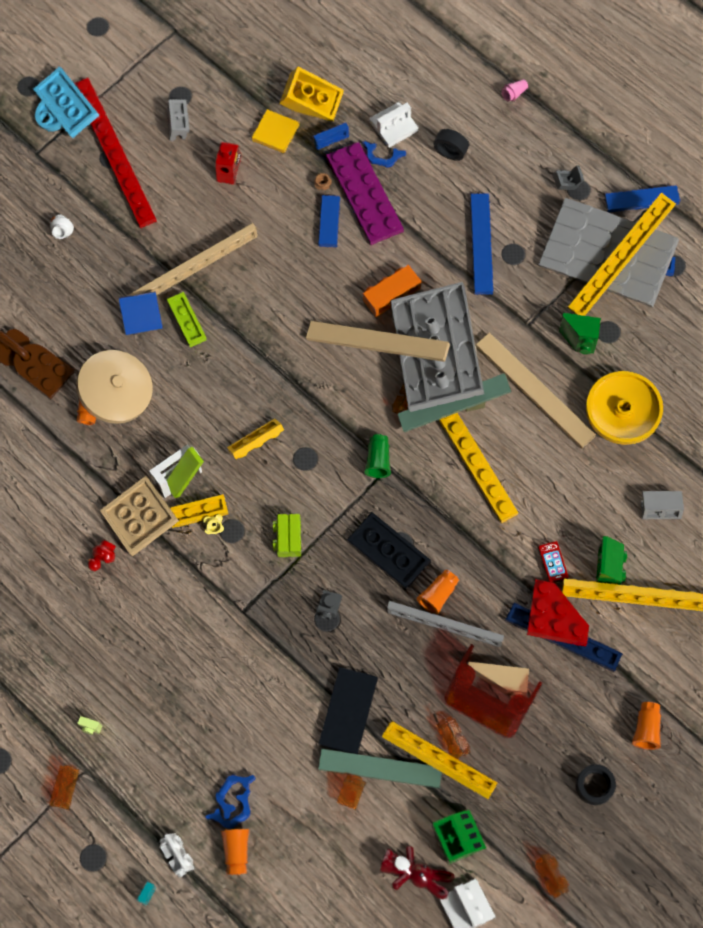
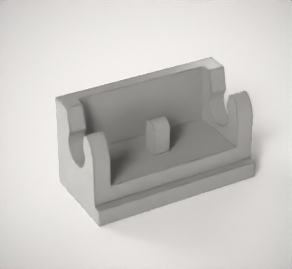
(177, 119)
(662, 505)

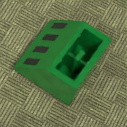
(458, 836)

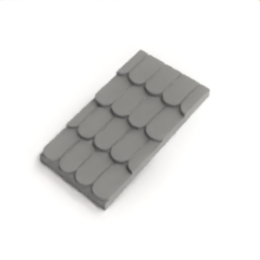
(588, 236)
(444, 317)

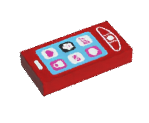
(553, 562)

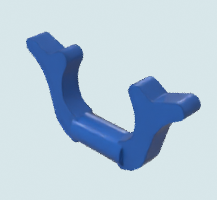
(379, 161)
(231, 780)
(230, 824)

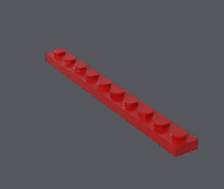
(117, 158)

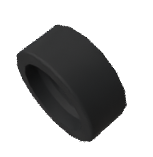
(451, 144)
(595, 768)

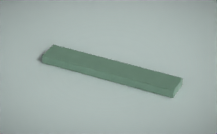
(492, 388)
(379, 768)

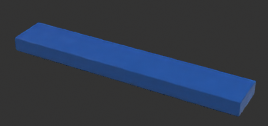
(481, 244)

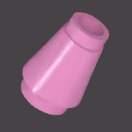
(514, 90)

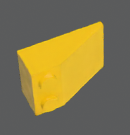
(311, 95)

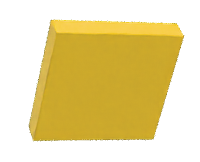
(275, 131)

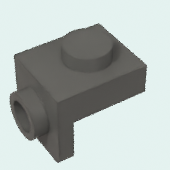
(568, 179)

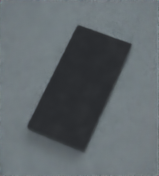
(388, 550)
(348, 711)

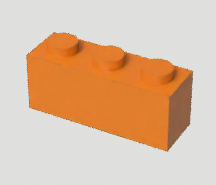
(400, 284)

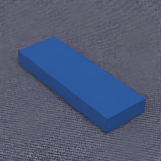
(329, 221)

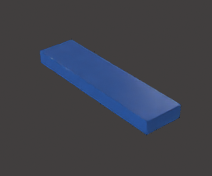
(638, 198)

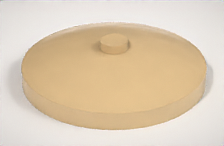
(114, 386)

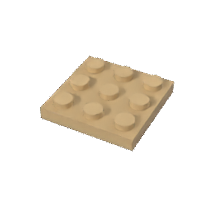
(139, 516)

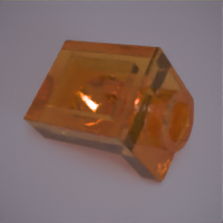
(351, 791)

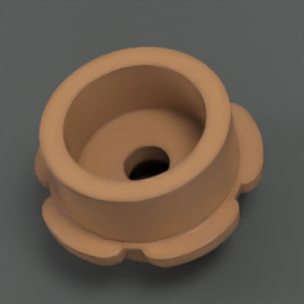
(322, 177)

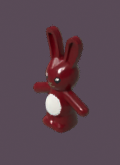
(419, 873)

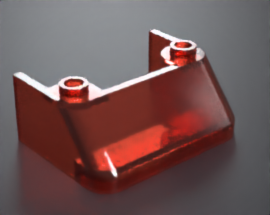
(483, 707)

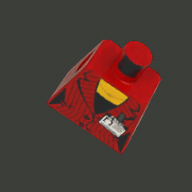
(228, 157)

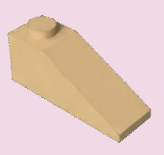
(504, 678)

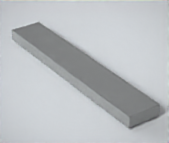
(445, 624)

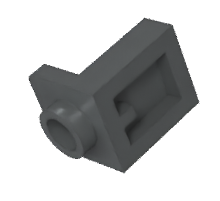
(329, 605)

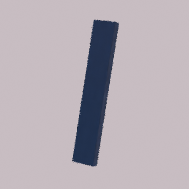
(594, 650)

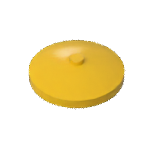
(624, 407)

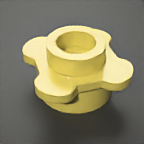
(210, 529)

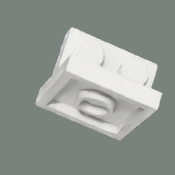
(394, 123)
(467, 906)

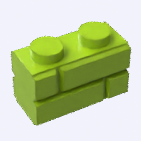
(288, 535)

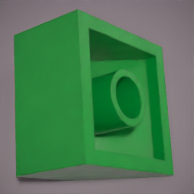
(580, 332)
(610, 561)

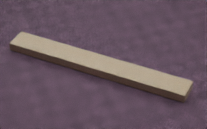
(200, 261)
(378, 341)
(535, 390)

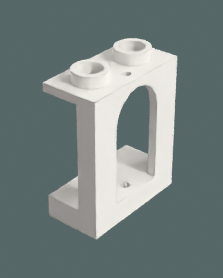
(160, 479)

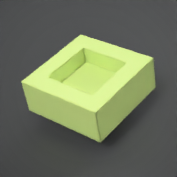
(89, 726)

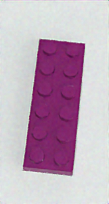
(365, 193)

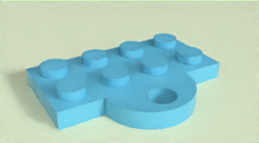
(63, 104)

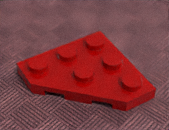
(554, 616)

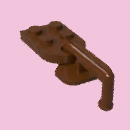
(34, 363)

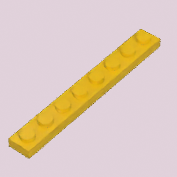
(622, 255)
(479, 467)
(633, 594)

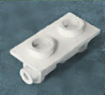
(173, 846)

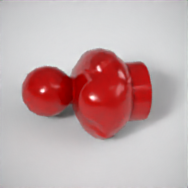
(102, 552)

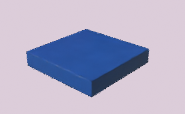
(140, 313)

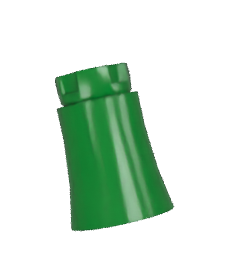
(378, 457)

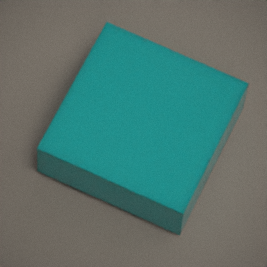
(146, 893)

